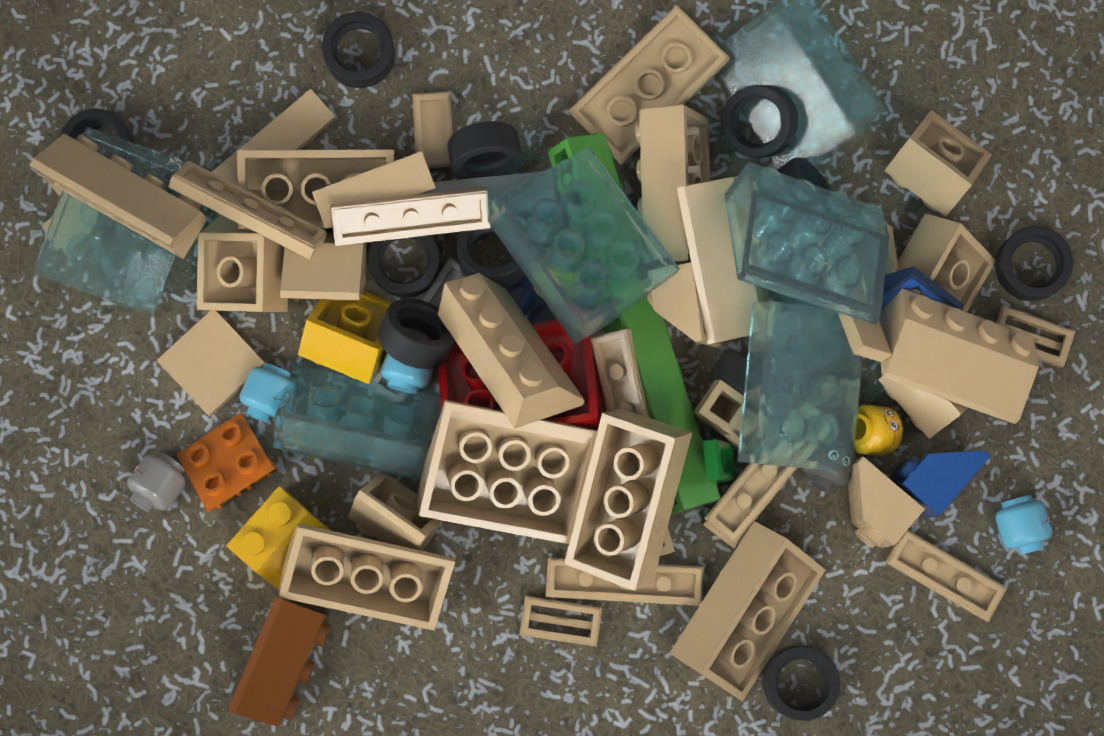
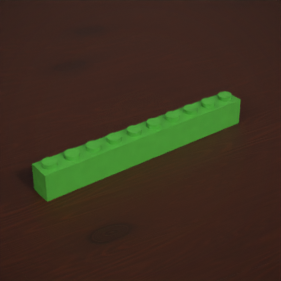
(655, 357)

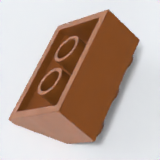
(280, 662)

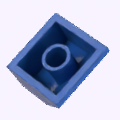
(938, 478)

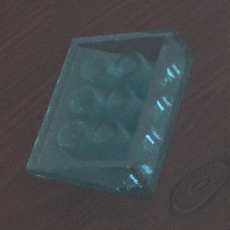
(805, 57)
(808, 242)
(581, 243)
(101, 254)
(799, 389)

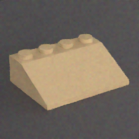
(505, 476)

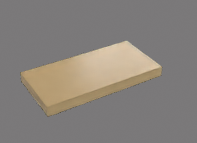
(657, 72)

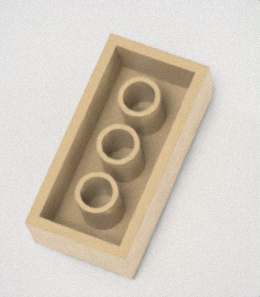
(627, 498)

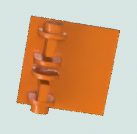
(225, 462)

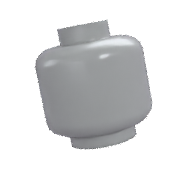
(156, 482)

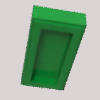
(719, 461)

